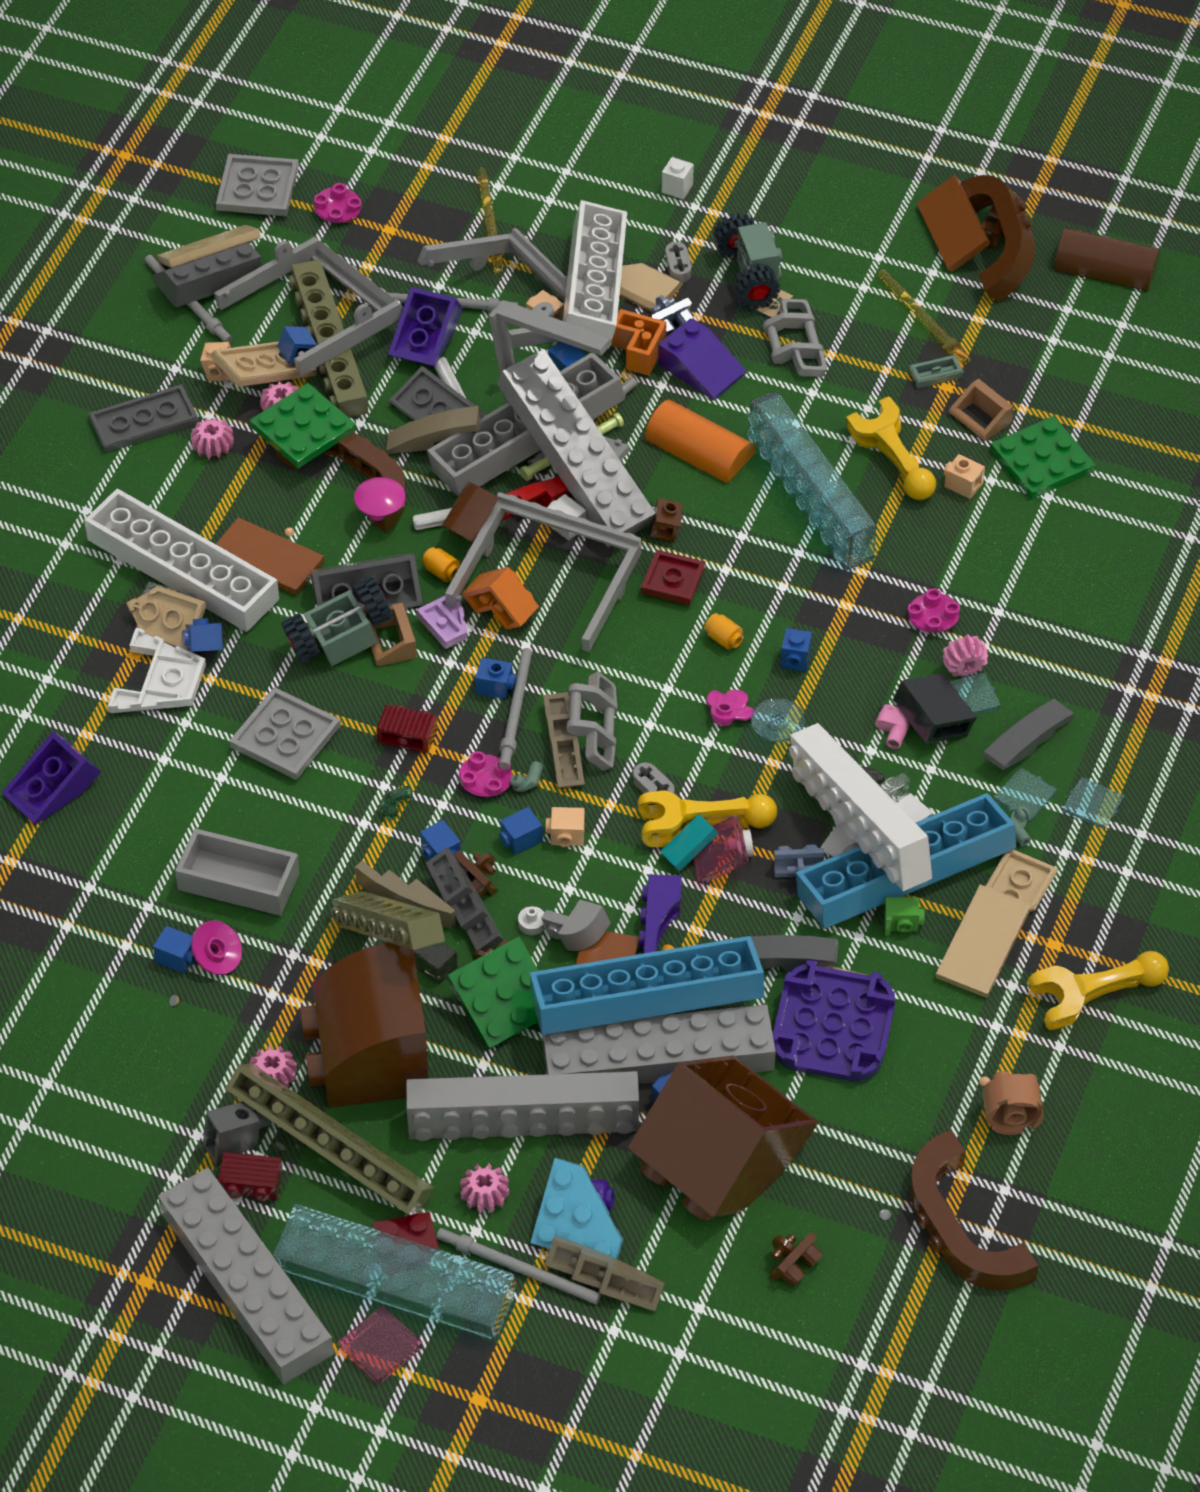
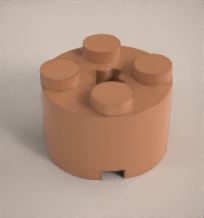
(1012, 1102)

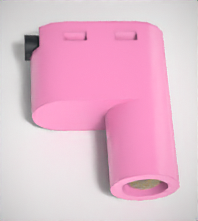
(893, 721)

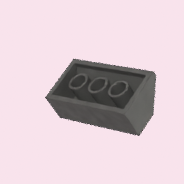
(206, 275)
(394, 575)

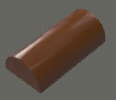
(1106, 258)

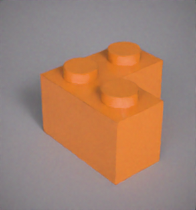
(640, 339)
(502, 595)

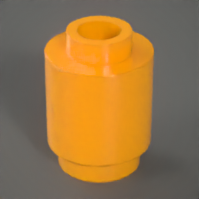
(440, 564)
(724, 631)

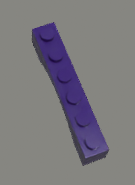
(663, 906)

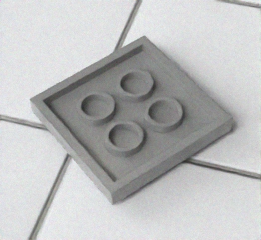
(257, 185)
(285, 733)

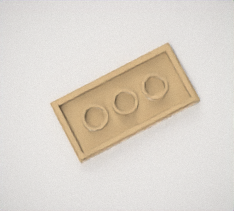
(209, 246)
(256, 364)
(983, 941)

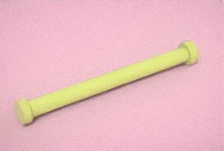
(528, 472)

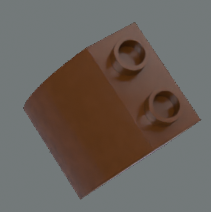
(367, 1027)
(719, 1135)

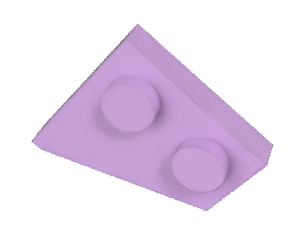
(444, 621)

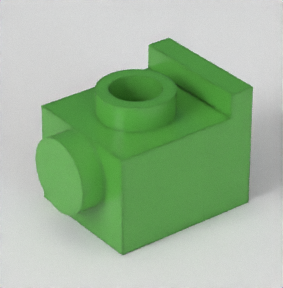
(902, 914)

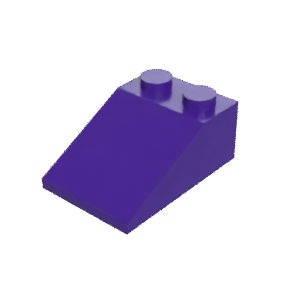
(425, 327)
(699, 359)
(50, 779)

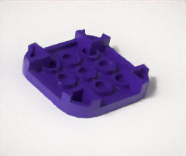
(833, 1022)

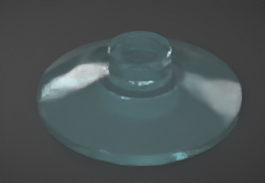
(777, 719)

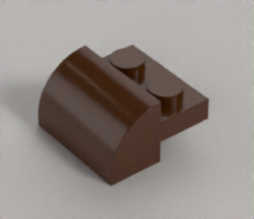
(470, 512)

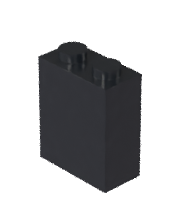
(934, 708)

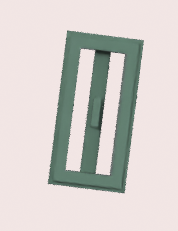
(937, 373)

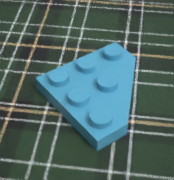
(575, 1212)

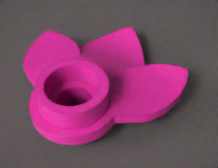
(729, 707)

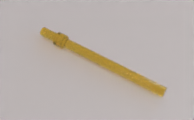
(489, 215)
(951, 345)

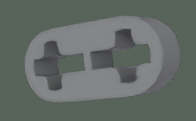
(682, 261)
(656, 782)

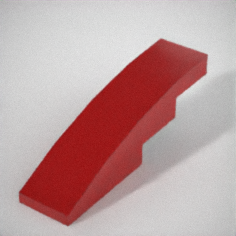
(541, 493)

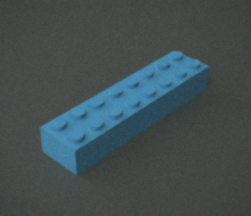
(956, 839)
(646, 985)

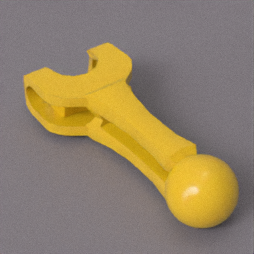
(883, 435)
(675, 814)
(1078, 989)

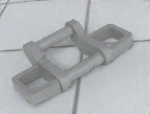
(796, 350)
(594, 733)

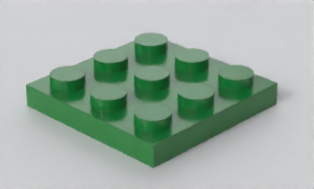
(302, 425)
(1042, 457)
(497, 992)

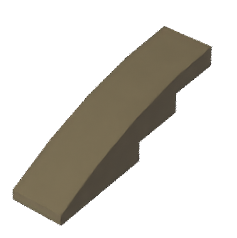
(434, 428)
(563, 745)
(394, 888)
(605, 1272)

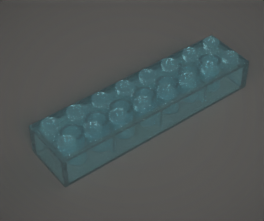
(811, 481)
(395, 1271)

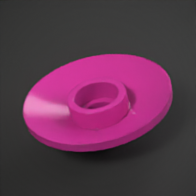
(224, 943)

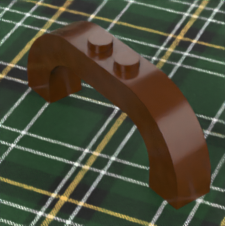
(1019, 249)
(371, 463)
(977, 1266)

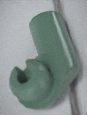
(531, 780)
(1020, 818)

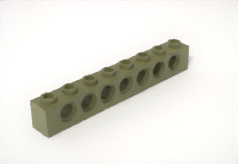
(324, 322)
(388, 920)
(330, 1138)

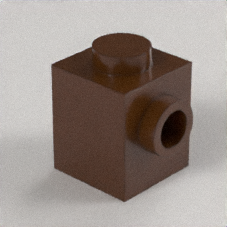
(667, 520)

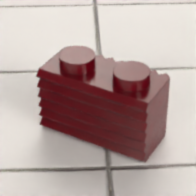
(407, 728)
(250, 1176)

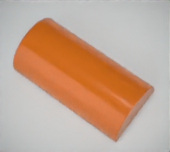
(698, 441)

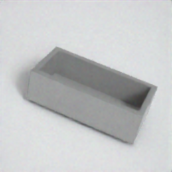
(237, 872)

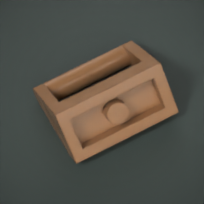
(989, 402)
(402, 651)

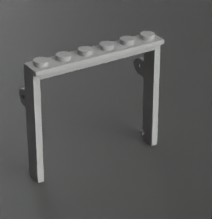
(480, 250)
(541, 322)
(366, 324)
(508, 503)

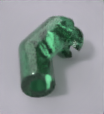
(388, 807)

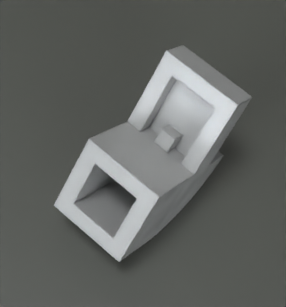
(580, 928)

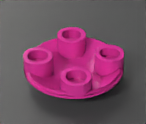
(337, 204)
(379, 497)
(933, 611)
(483, 775)

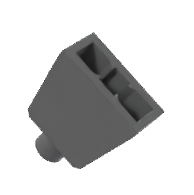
(232, 1130)

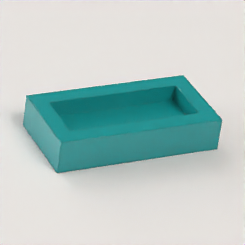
(689, 842)

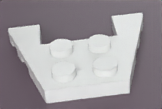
(170, 679)

